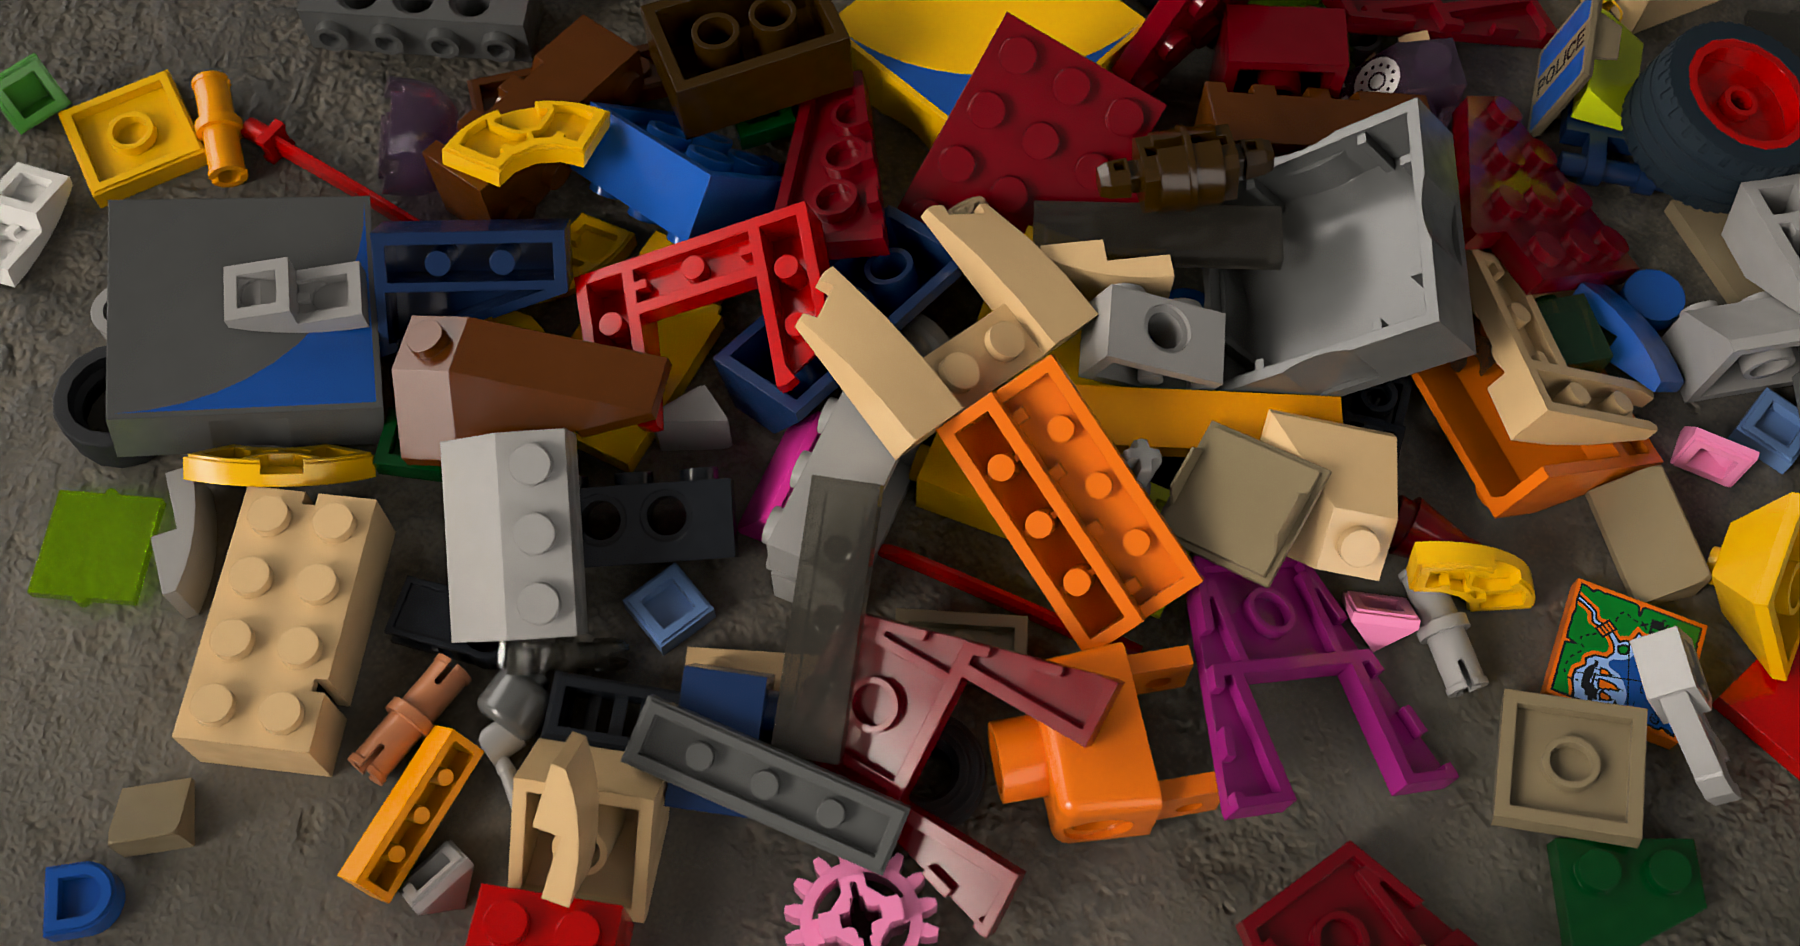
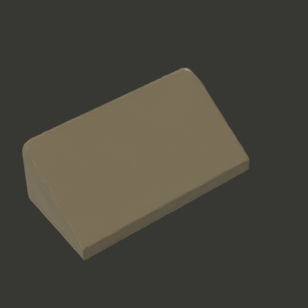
(1649, 537)

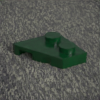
(1623, 892)

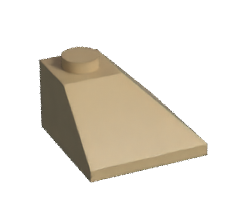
(1359, 503)

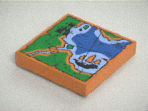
(1595, 655)

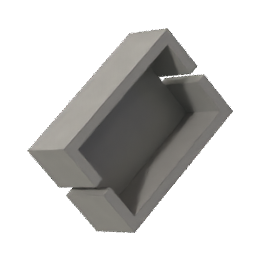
(843, 451)

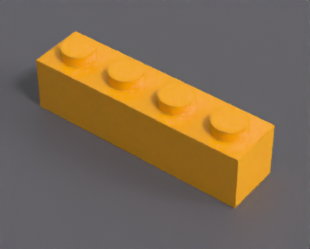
(411, 813)

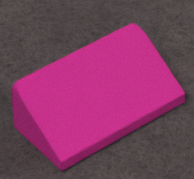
(775, 484)

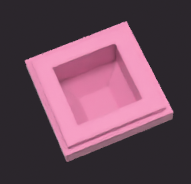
(1380, 617)

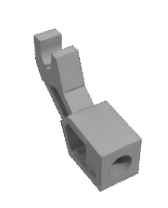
(1681, 697)

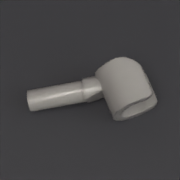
(499, 746)

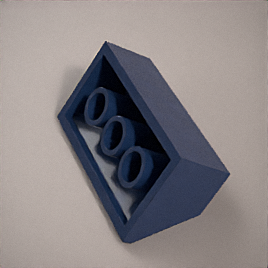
(894, 283)

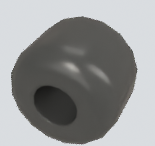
(516, 703)

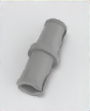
(1447, 638)

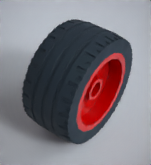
(1715, 114)

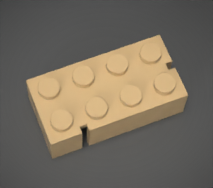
(282, 621)

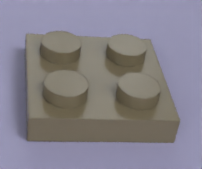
(1570, 768)

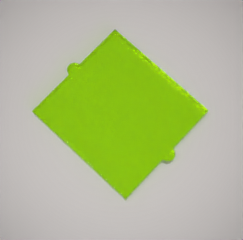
(97, 548)

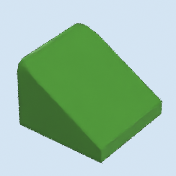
(29, 94)

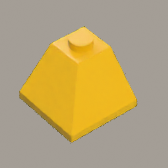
(1760, 582)

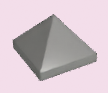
(439, 881)

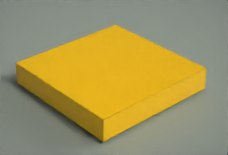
(133, 138)

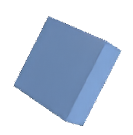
(1771, 429)
(669, 608)

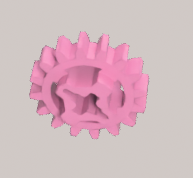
(889, 913)

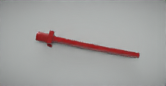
(277, 144)
(986, 591)

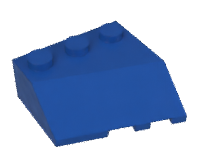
(678, 181)

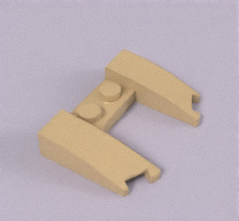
(1538, 392)
(914, 395)

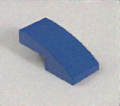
(1638, 346)

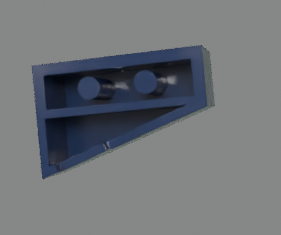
(465, 269)

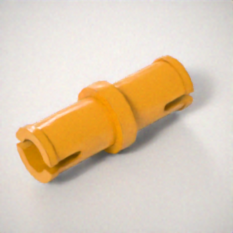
(219, 129)

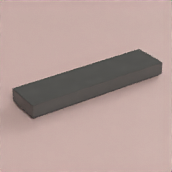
(766, 784)

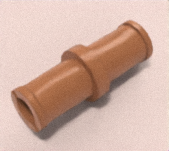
(409, 719)

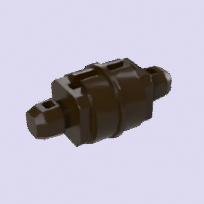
(1185, 168)

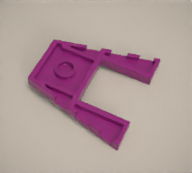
(1287, 634)

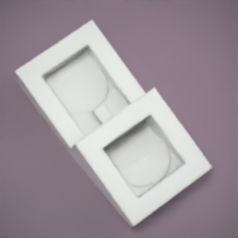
(29, 212)

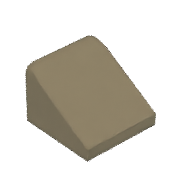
(154, 818)

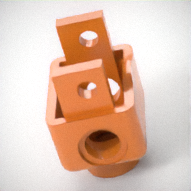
(1113, 783)

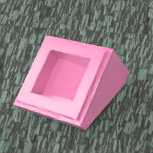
(1712, 456)

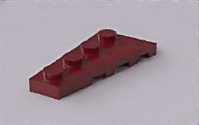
(837, 172)

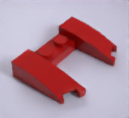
(772, 252)

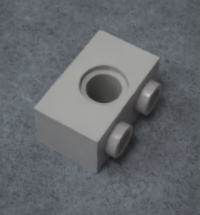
(1121, 352)

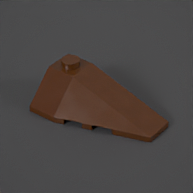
(491, 377)

